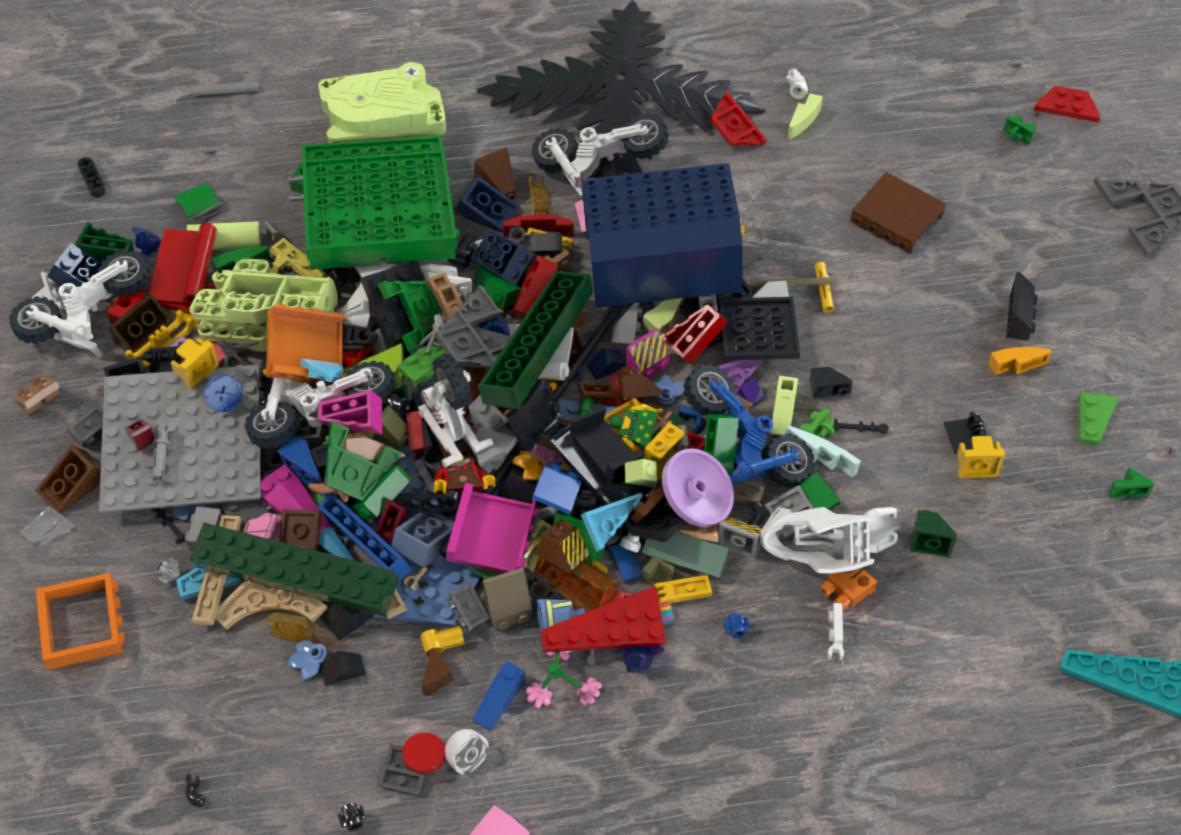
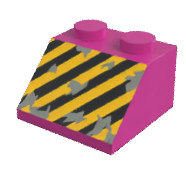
(648, 354)

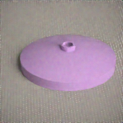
(698, 487)

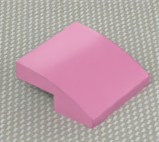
(498, 823)

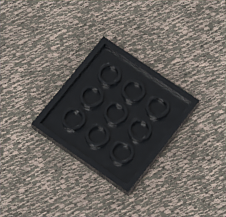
(390, 312)
(759, 328)

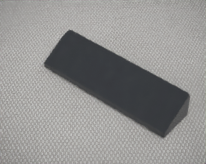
(430, 450)

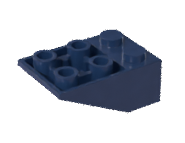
(504, 257)
(74, 267)

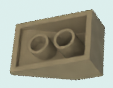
(507, 599)

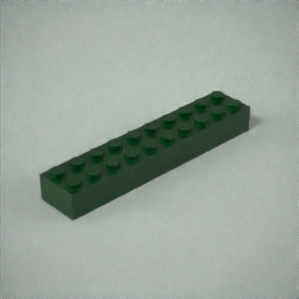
(535, 340)
(294, 569)

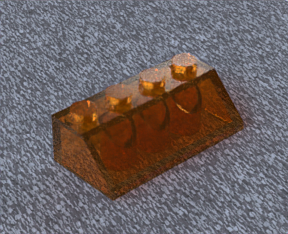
(584, 586)

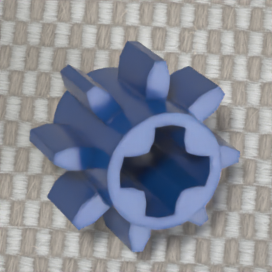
(736, 625)

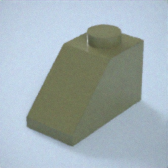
(393, 430)

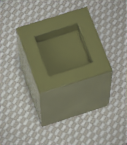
(657, 571)

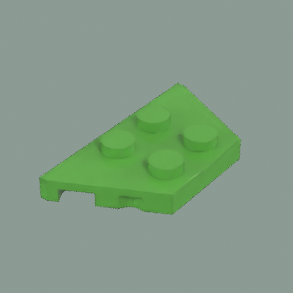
(420, 365)

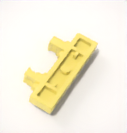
(291, 257)

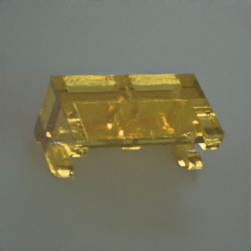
(538, 196)

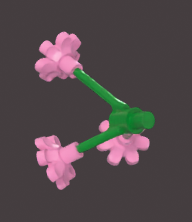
(540, 694)

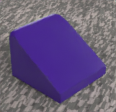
(752, 392)

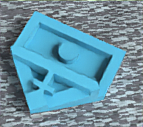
(322, 370)

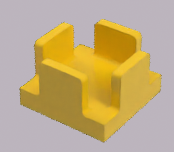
(198, 363)
(982, 460)

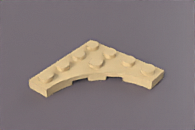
(256, 597)

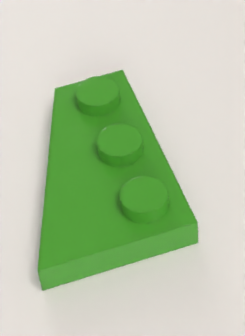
(1094, 416)

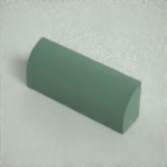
(689, 553)

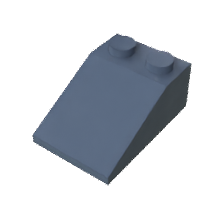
(423, 537)

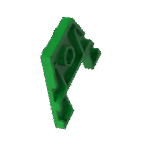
(419, 306)
(350, 472)

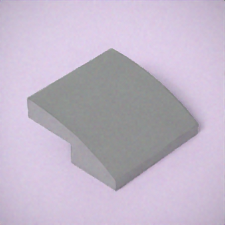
(793, 500)

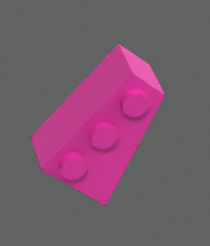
(356, 411)

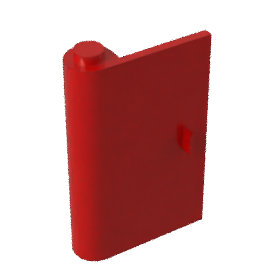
(182, 264)

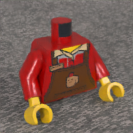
(461, 472)

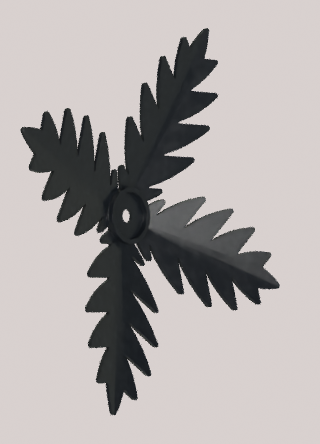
(624, 55)

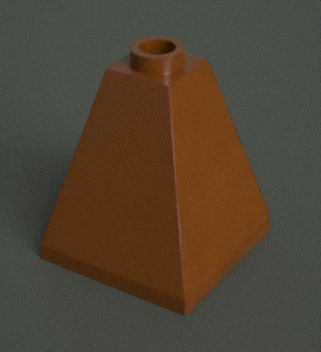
(497, 172)

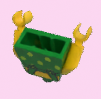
(637, 426)

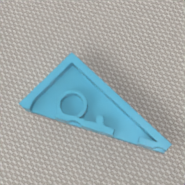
(604, 521)

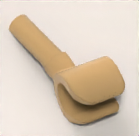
(414, 586)

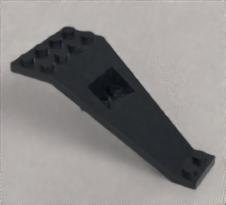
(657, 524)

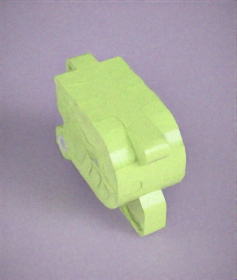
(382, 105)

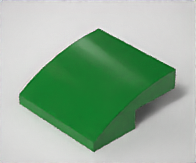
(196, 200)
(819, 493)

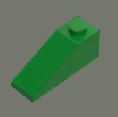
(499, 289)

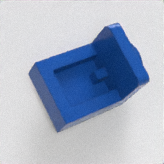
(687, 413)

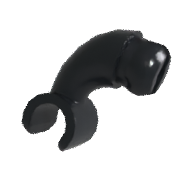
(192, 796)

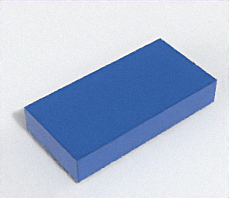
(626, 563)

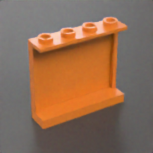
(298, 335)

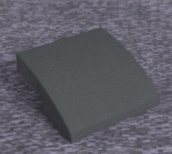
(396, 774)

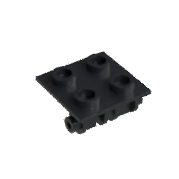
(161, 358)
(963, 430)

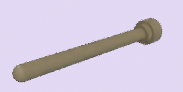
(756, 283)

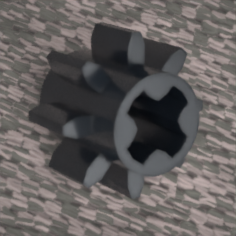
(586, 501)
(351, 816)

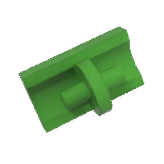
(820, 425)

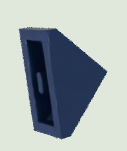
(605, 363)

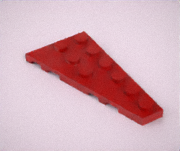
(621, 624)

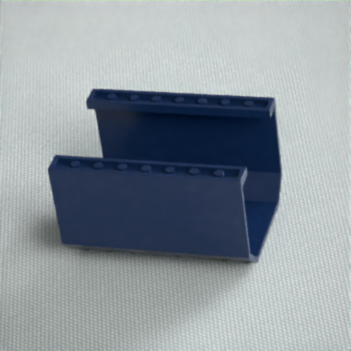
(663, 234)

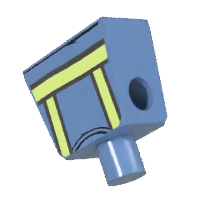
(555, 611)

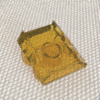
(290, 627)

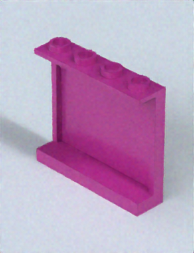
(491, 532)

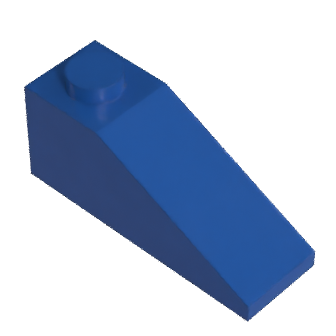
(500, 695)

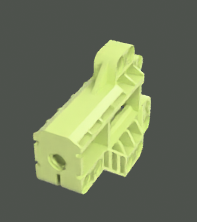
(247, 296)

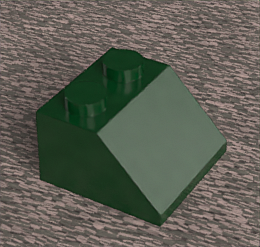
(932, 535)

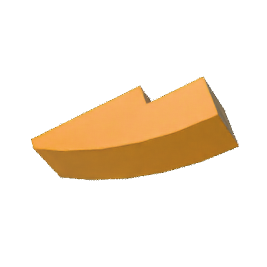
(1018, 359)

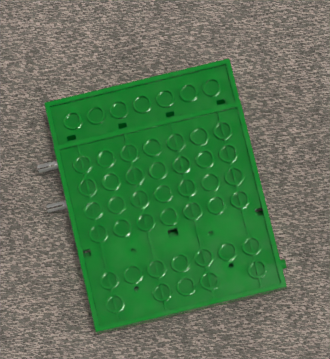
(376, 202)

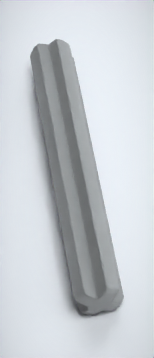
(225, 88)

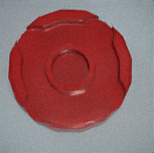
(423, 753)

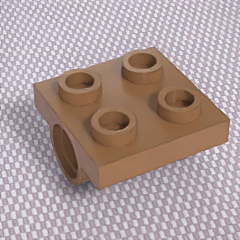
(41, 389)

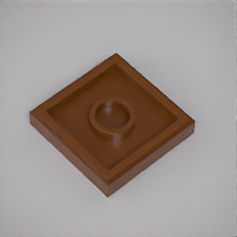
(301, 528)

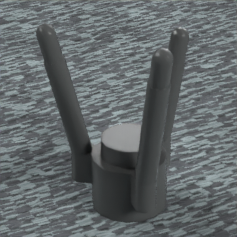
(200, 218)

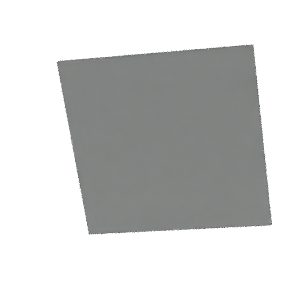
(207, 449)

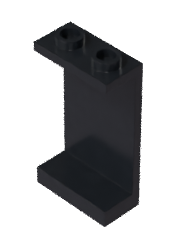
(602, 444)

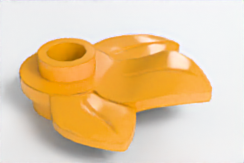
(532, 465)

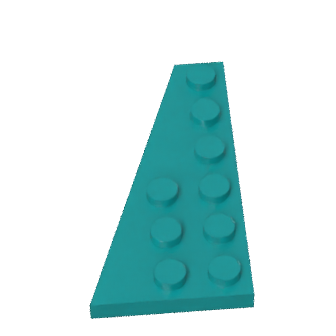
(1137, 678)

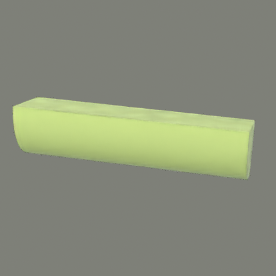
(234, 235)

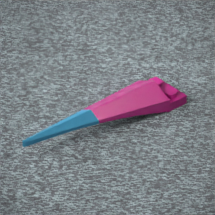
(285, 492)

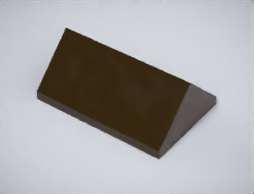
(138, 323)

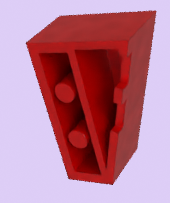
(534, 283)
(695, 333)

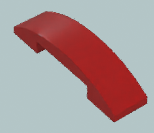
(540, 222)

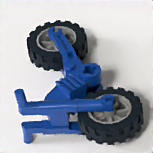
(750, 432)

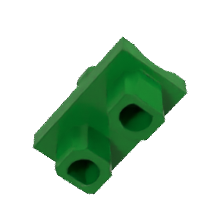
(1017, 129)

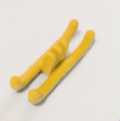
(162, 338)

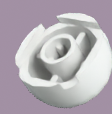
(466, 750)

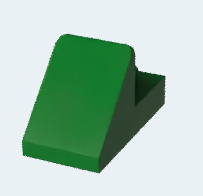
(1133, 485)

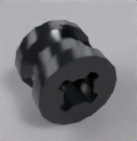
(399, 405)

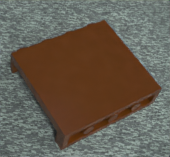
(897, 211)

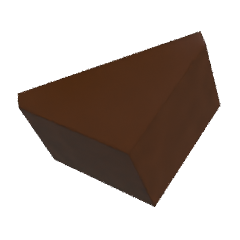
(436, 674)

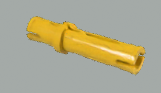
(827, 302)

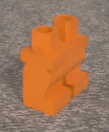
(849, 587)

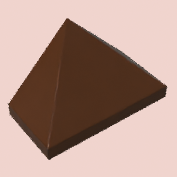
(597, 391)

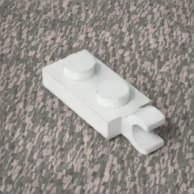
(836, 633)

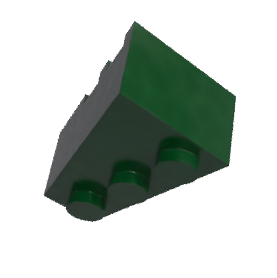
(100, 243)

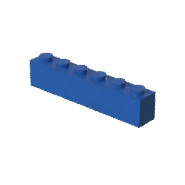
(363, 536)

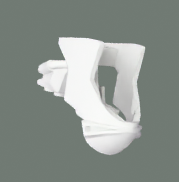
(358, 307)
(818, 526)

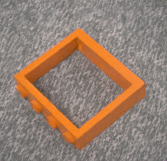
(86, 652)

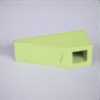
(663, 316)
(784, 405)

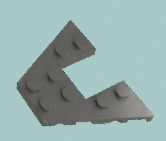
(1162, 200)
(460, 337)

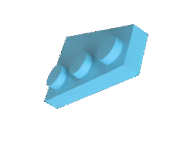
(190, 583)

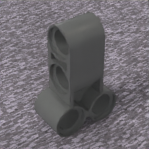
(538, 243)

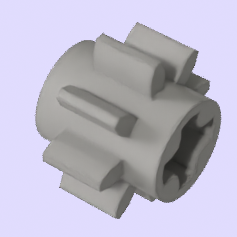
(168, 570)

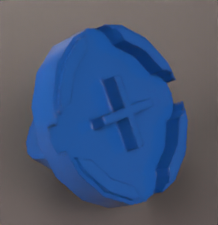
(223, 393)

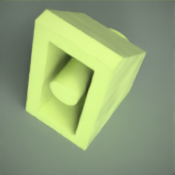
(641, 473)

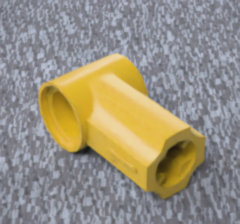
(441, 640)

